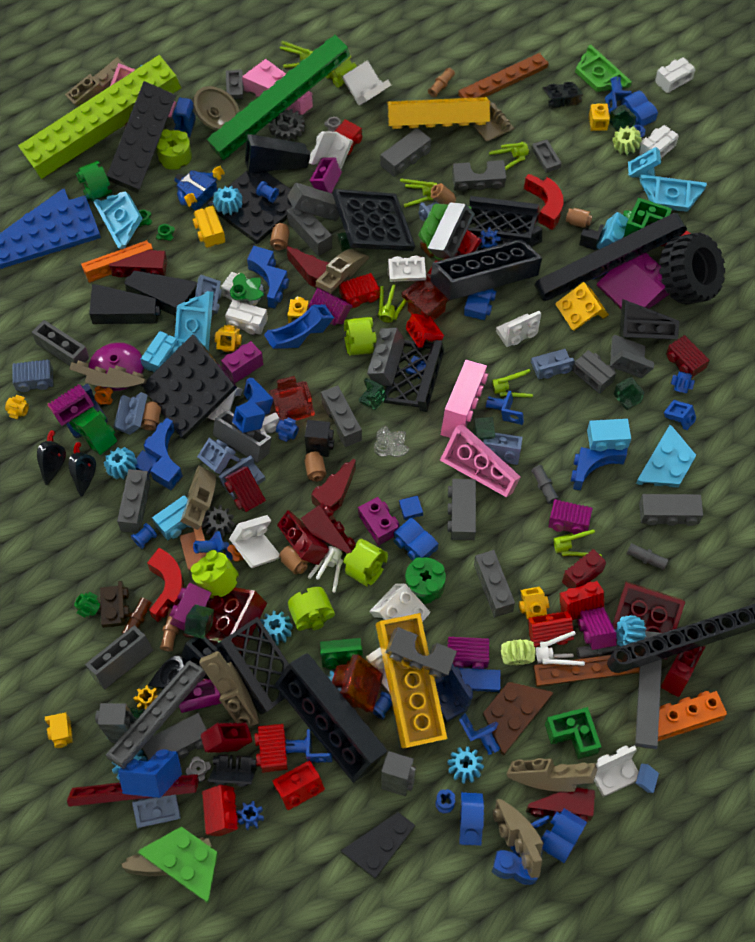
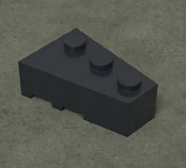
(646, 323)

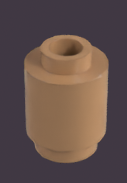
(442, 194)
(579, 217)
(280, 236)
(151, 416)
(315, 466)
(292, 560)

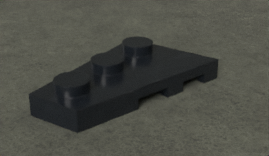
(379, 845)

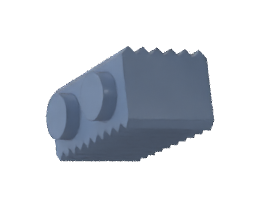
(32, 375)

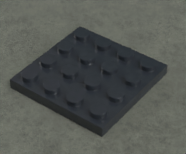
(257, 214)
(373, 220)
(189, 386)

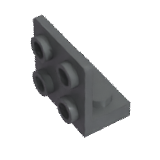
(629, 357)

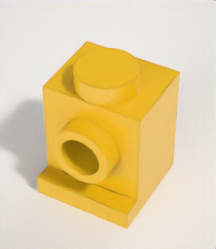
(297, 308)
(59, 729)

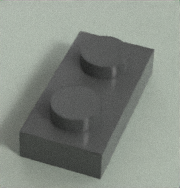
(234, 83)
(546, 156)

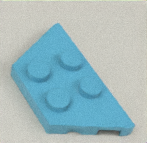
(672, 192)
(120, 217)
(195, 319)
(668, 462)

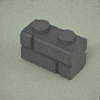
(594, 371)

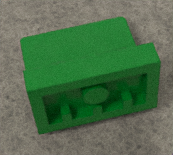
(339, 652)

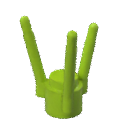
(304, 53)
(518, 150)
(426, 186)
(387, 312)
(501, 385)
(563, 543)

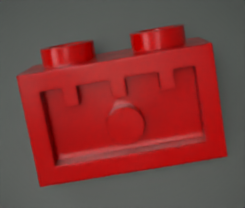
(423, 329)
(298, 785)

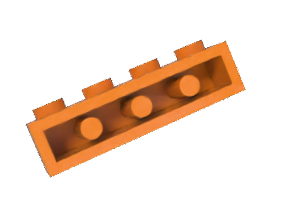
(690, 714)

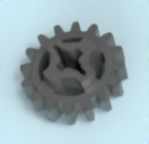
(287, 125)

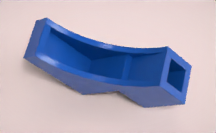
(263, 263)
(293, 334)
(252, 413)
(589, 460)
(164, 470)

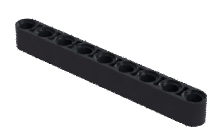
(610, 256)
(734, 622)

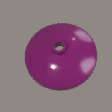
(126, 356)

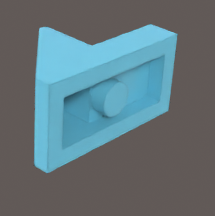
(644, 163)

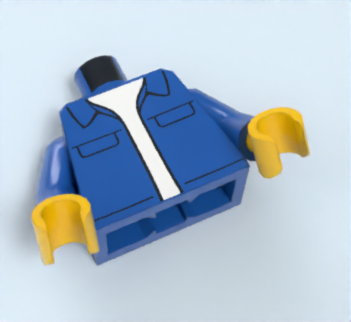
(197, 187)

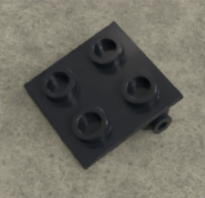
(562, 94)
(226, 774)

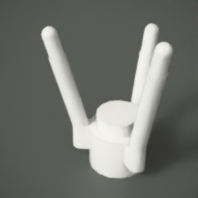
(331, 559)
(546, 656)

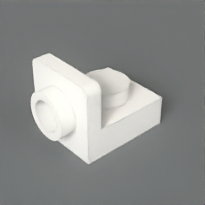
(270, 423)

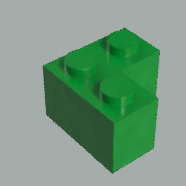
(644, 214)
(94, 430)
(578, 728)

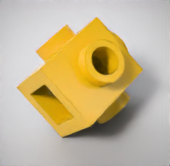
(226, 344)
(533, 602)

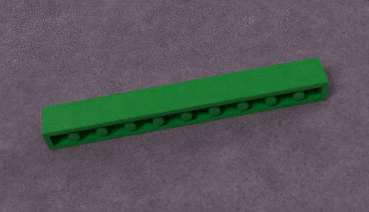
(279, 97)

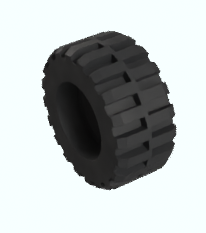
(692, 268)

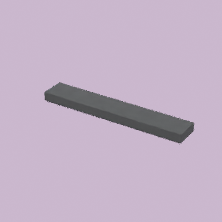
(648, 703)
(155, 714)

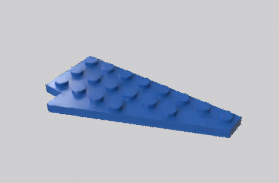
(48, 229)

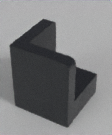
(590, 237)

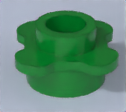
(146, 217)
(168, 230)

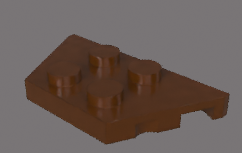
(514, 711)

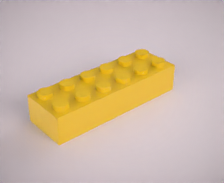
(438, 112)
(411, 690)

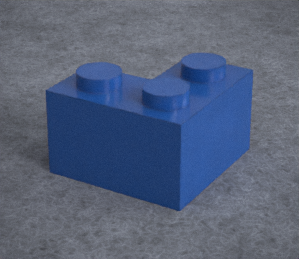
(150, 777)

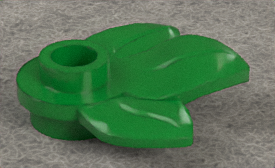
(248, 287)

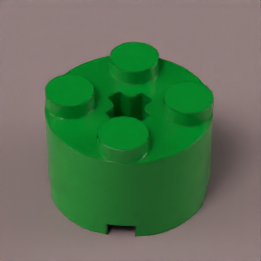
(94, 181)
(428, 570)

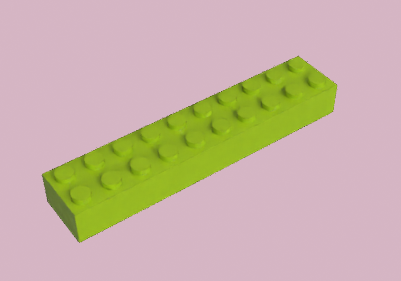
(94, 118)

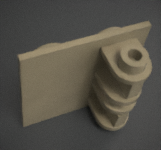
(496, 127)

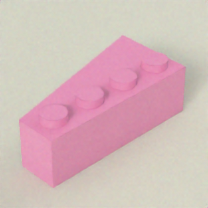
(264, 76)
(464, 397)
(475, 459)

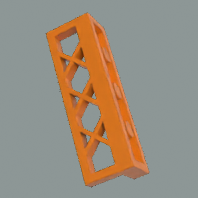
(100, 268)

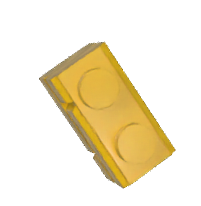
(209, 226)

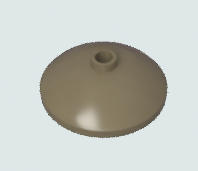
(214, 106)

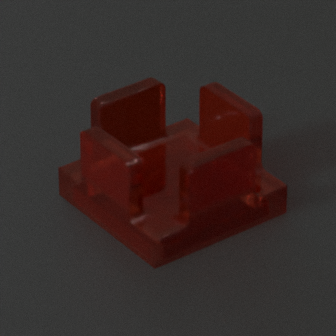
(425, 298)
(292, 399)
(359, 682)

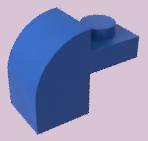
(471, 818)

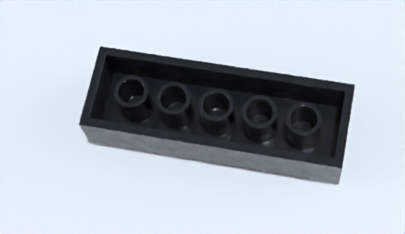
(140, 137)
(485, 269)
(330, 717)

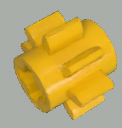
(17, 407)
(143, 694)

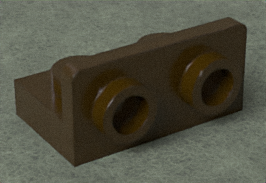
(113, 605)

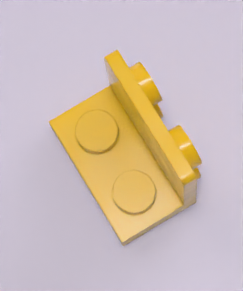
(580, 306)

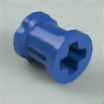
(267, 191)
(144, 535)
(382, 705)
(444, 794)

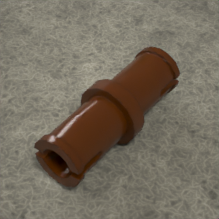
(138, 615)

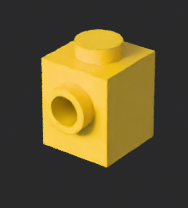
(599, 117)

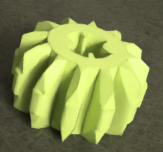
(627, 140)
(518, 652)

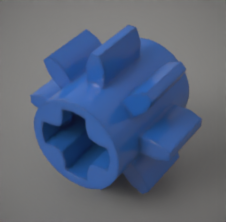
(487, 234)
(683, 382)
(287, 429)
(254, 819)

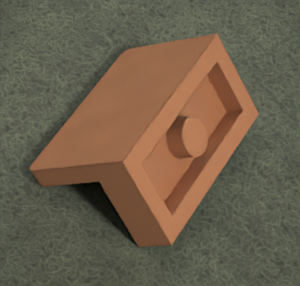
(187, 541)

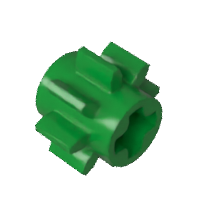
(87, 604)

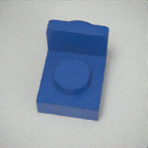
(682, 413)

